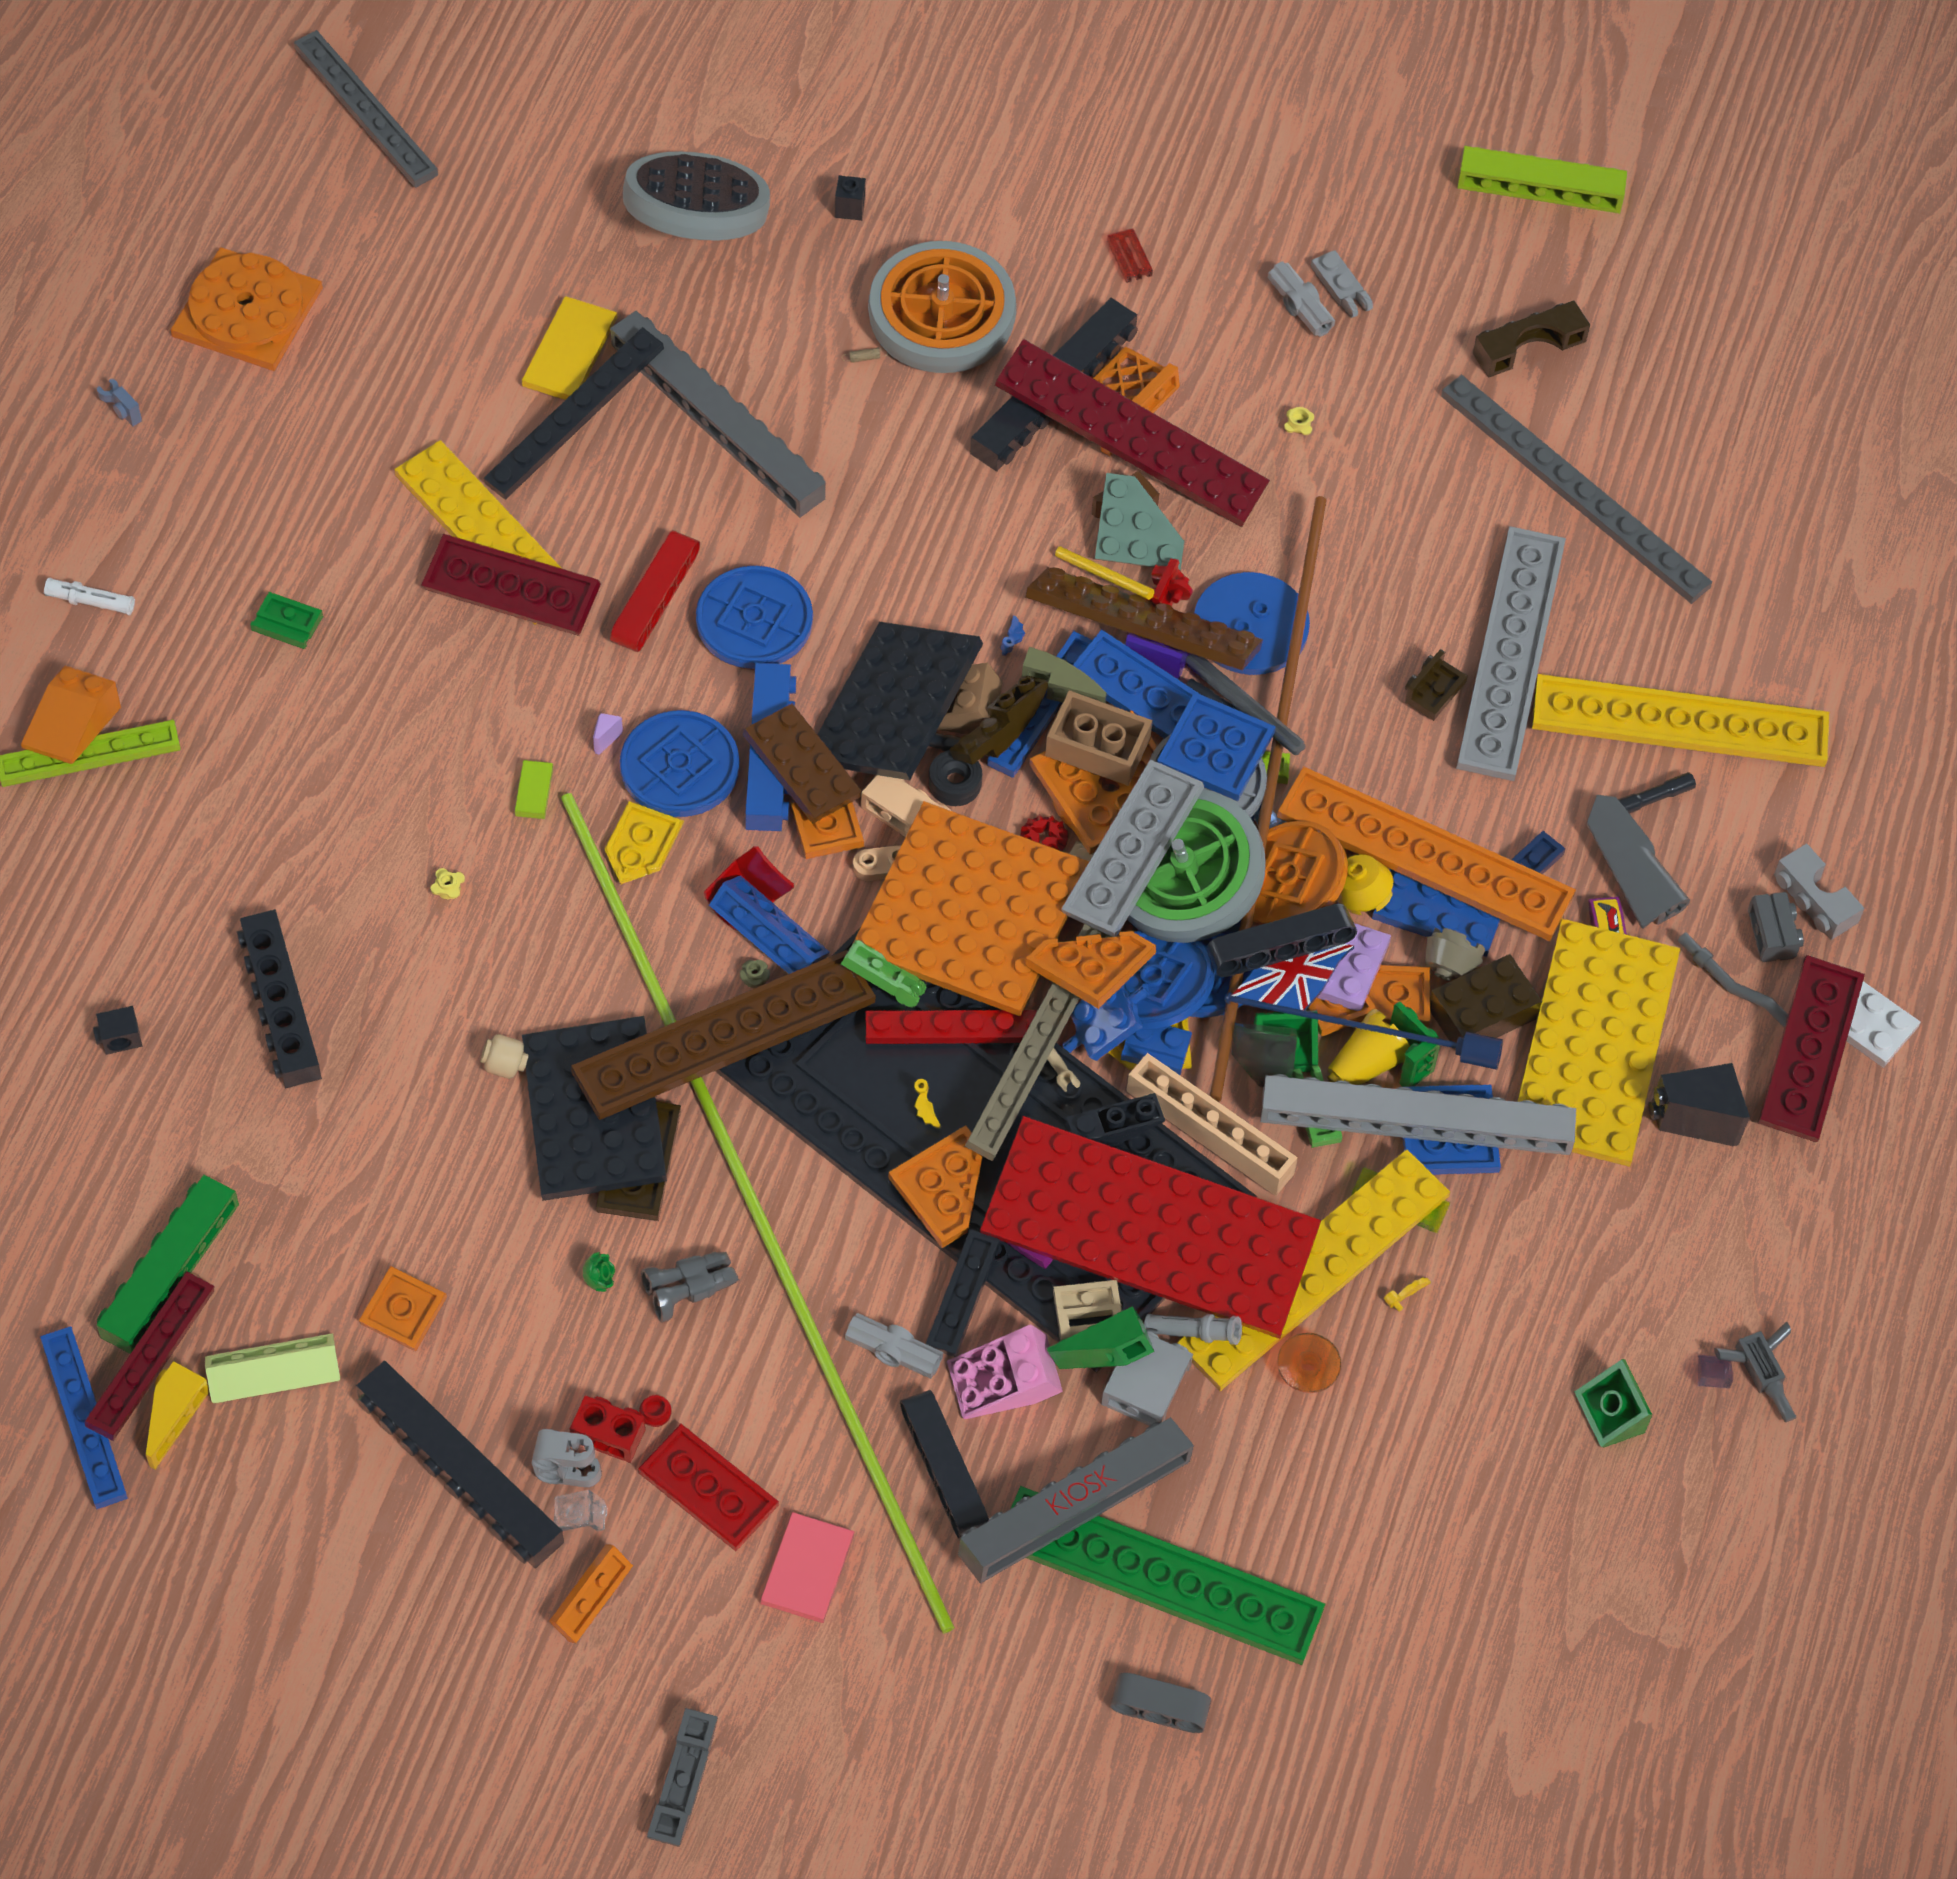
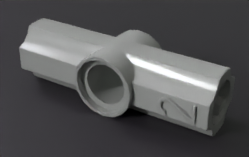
(1301, 299)
(894, 1345)

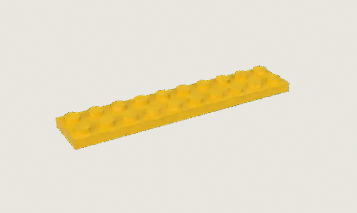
(1681, 720)
(1342, 1249)

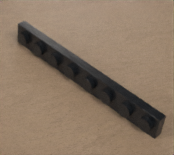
(573, 413)

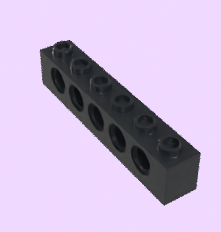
(265, 930)

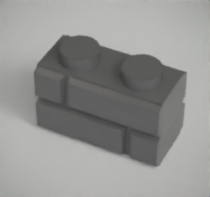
(1775, 927)

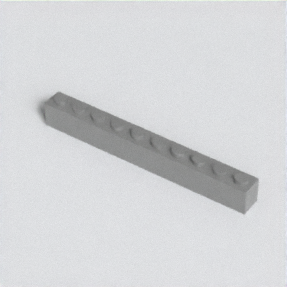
(1418, 1114)

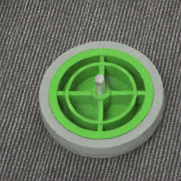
(1205, 876)

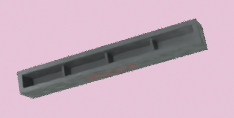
(1074, 1499)

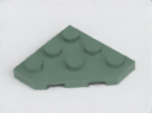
(1134, 526)

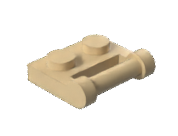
(1084, 1302)

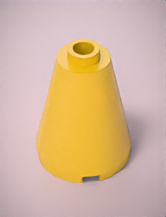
(1368, 1053)

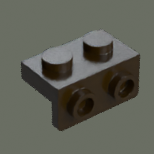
(1434, 686)

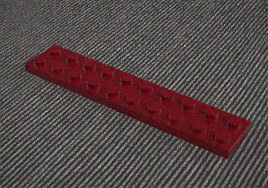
(1132, 432)

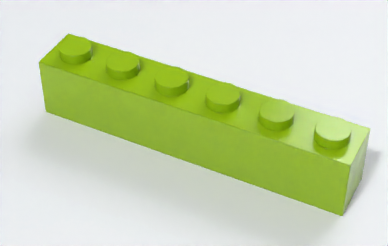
(1542, 179)

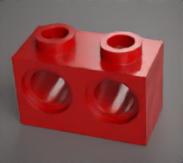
(604, 1433)

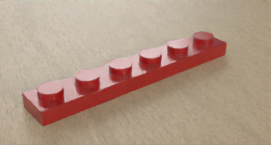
(946, 1026)

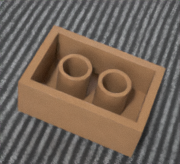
(1098, 738)

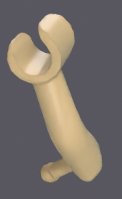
(1064, 1075)

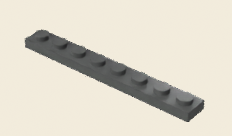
(366, 109)

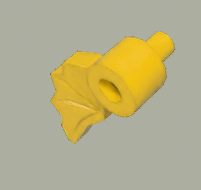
(924, 1107)
(1394, 1299)

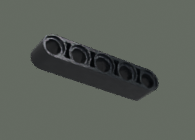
(1281, 940)
(943, 1462)

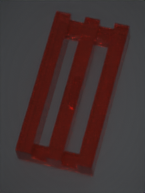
(1126, 272)

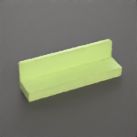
(272, 1368)

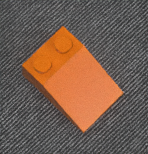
(71, 714)

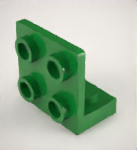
(1420, 1056)

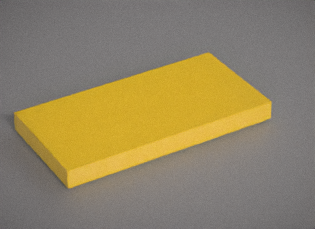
(569, 348)

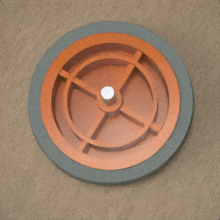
(942, 306)

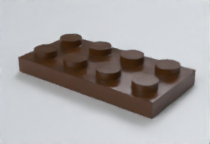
(802, 763)

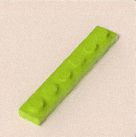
(102, 751)

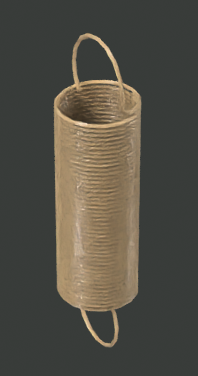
(863, 355)

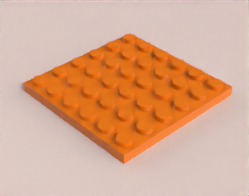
(970, 906)

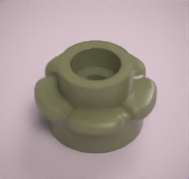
(754, 980)

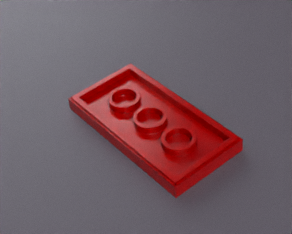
(708, 1487)

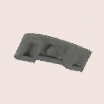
(683, 1778)

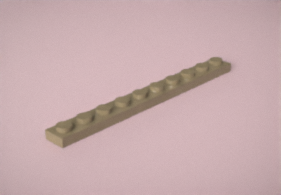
(1024, 1067)

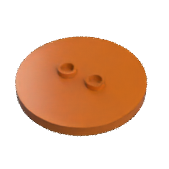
(1302, 871)

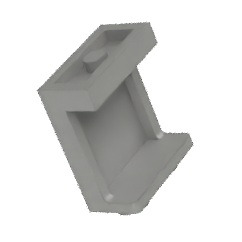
(1149, 1384)

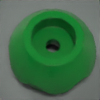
(598, 1272)

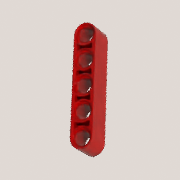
(655, 591)

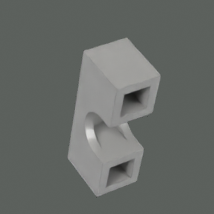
(1830, 911)

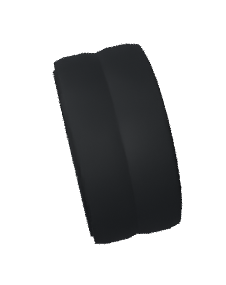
(954, 793)

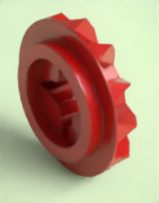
(1057, 832)

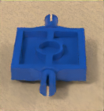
(1107, 1026)

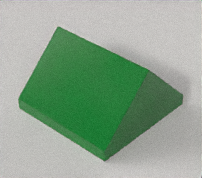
(1307, 1035)
(1614, 1405)

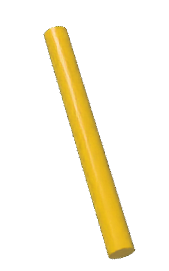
(1104, 572)

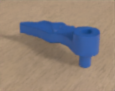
(1015, 636)

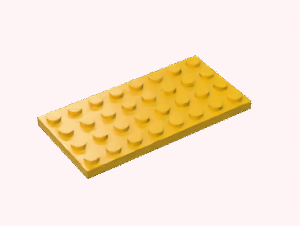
(1600, 1034)

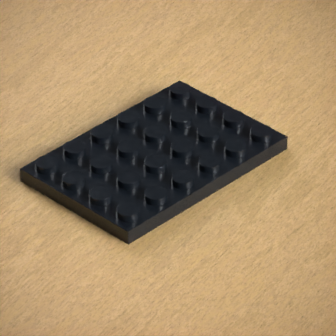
(897, 698)
(572, 1145)

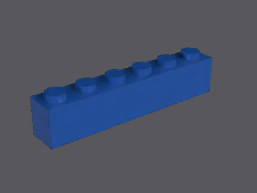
(764, 792)

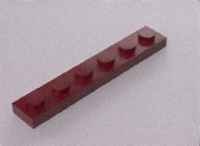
(149, 1356)

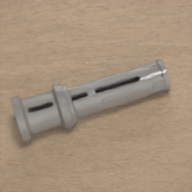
(1207, 1328)

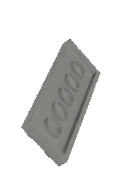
(1133, 848)

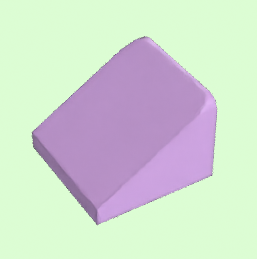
(606, 731)

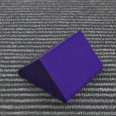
(1164, 656)

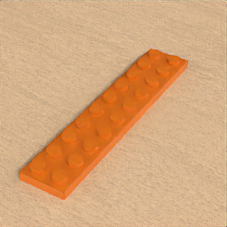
(1429, 854)

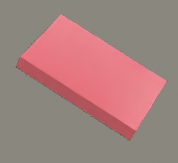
(807, 1567)

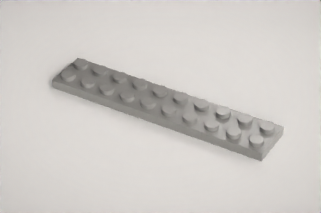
(1511, 654)

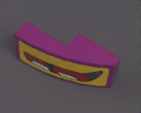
(1607, 914)

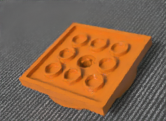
(252, 331)
(1080, 795)

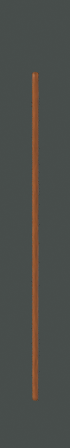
(1272, 772)

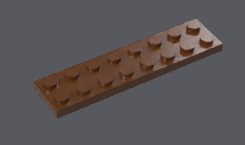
(1144, 618)

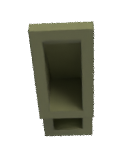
(1060, 676)

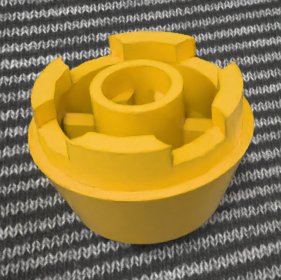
(1366, 885)

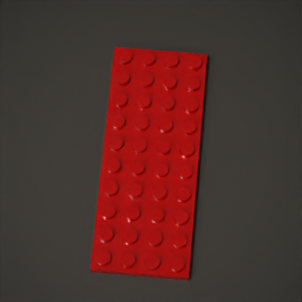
(1151, 1226)

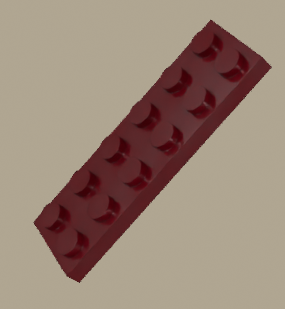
(511, 584)
(1811, 1048)

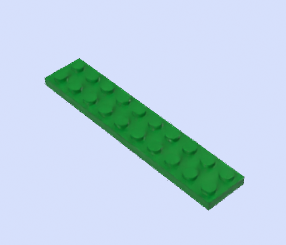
(1185, 1585)

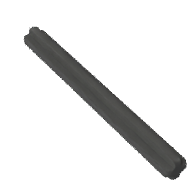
(1244, 702)

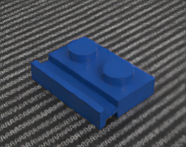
(1165, 1044)

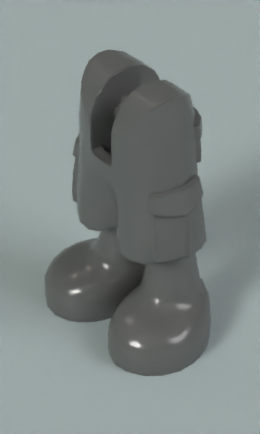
(698, 1278)

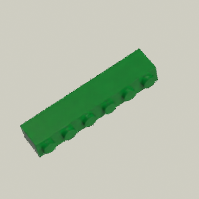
(171, 1255)

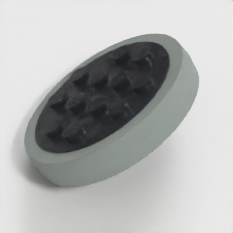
(696, 195)

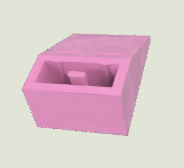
(1005, 1374)

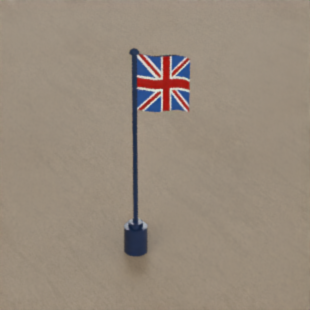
(1298, 981)

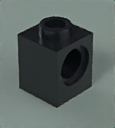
(850, 197)
(117, 1030)

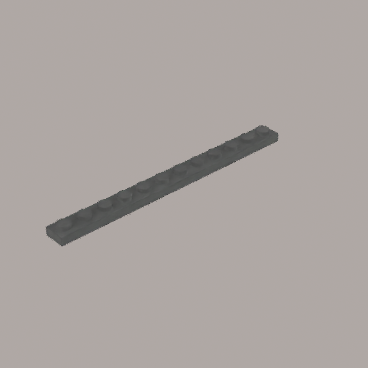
(1577, 489)

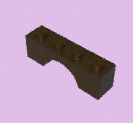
(1560, 326)

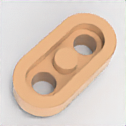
(882, 862)

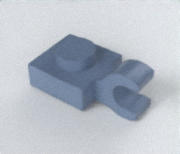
(124, 405)

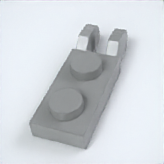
(1341, 283)

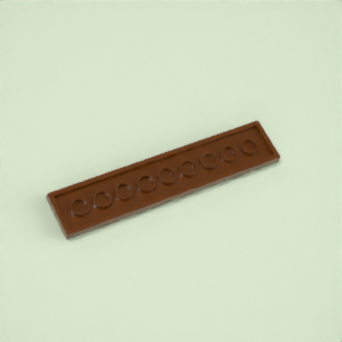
(721, 1035)

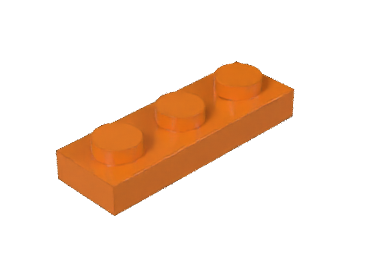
(591, 1593)

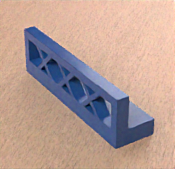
(767, 926)

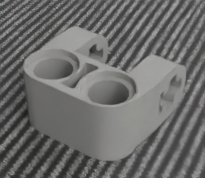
(557, 1463)

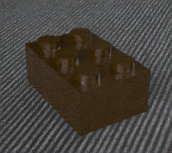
(1486, 1001)

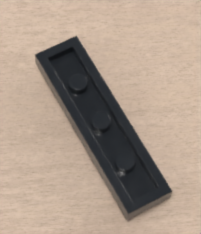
(963, 1293)

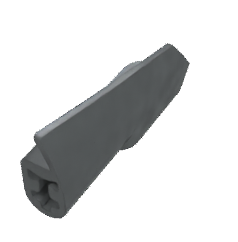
(1632, 859)

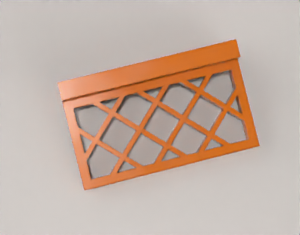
(1153, 391)

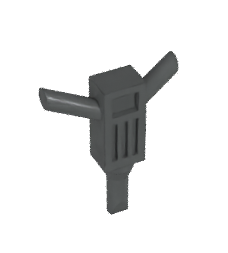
(1762, 1365)

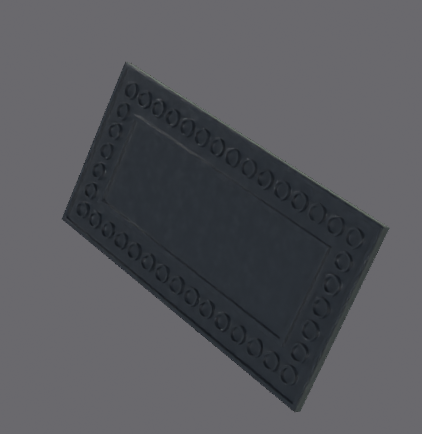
(861, 1116)

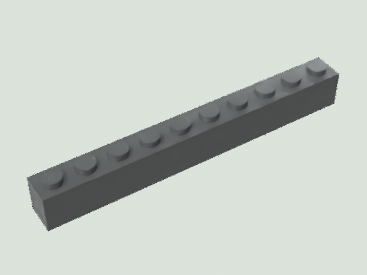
(726, 420)

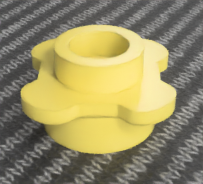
(1296, 415)
(447, 891)

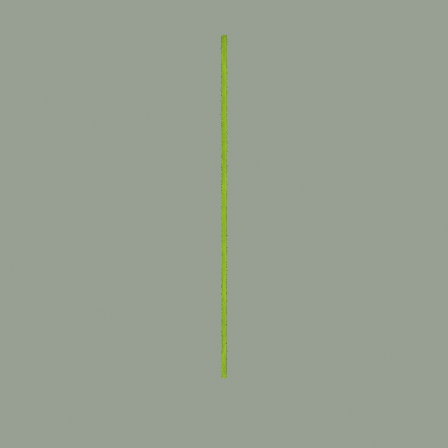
(765, 1231)

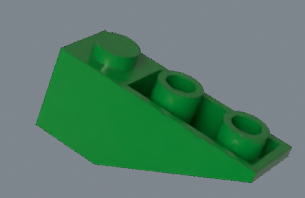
(1106, 1344)

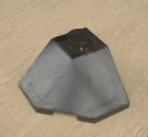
(1264, 1050)

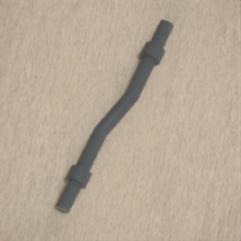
(1703, 958)

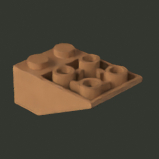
(972, 699)

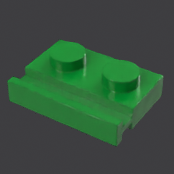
(286, 620)

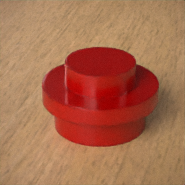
(655, 1410)

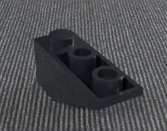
(1118, 1121)

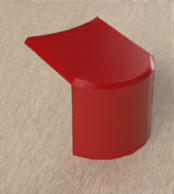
(758, 872)

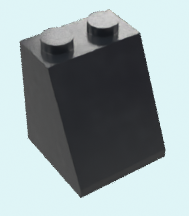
(1701, 1104)

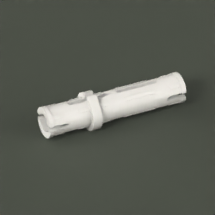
(90, 596)

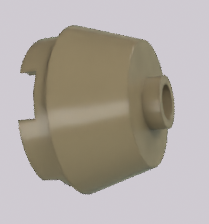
(1452, 954)

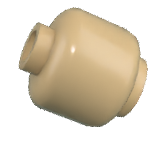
(504, 1056)

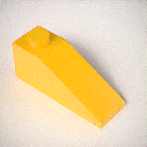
(175, 1401)

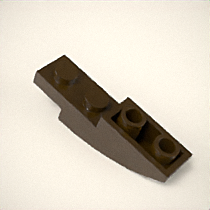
(1007, 720)

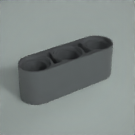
(1161, 1702)

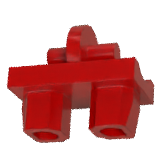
(1171, 584)

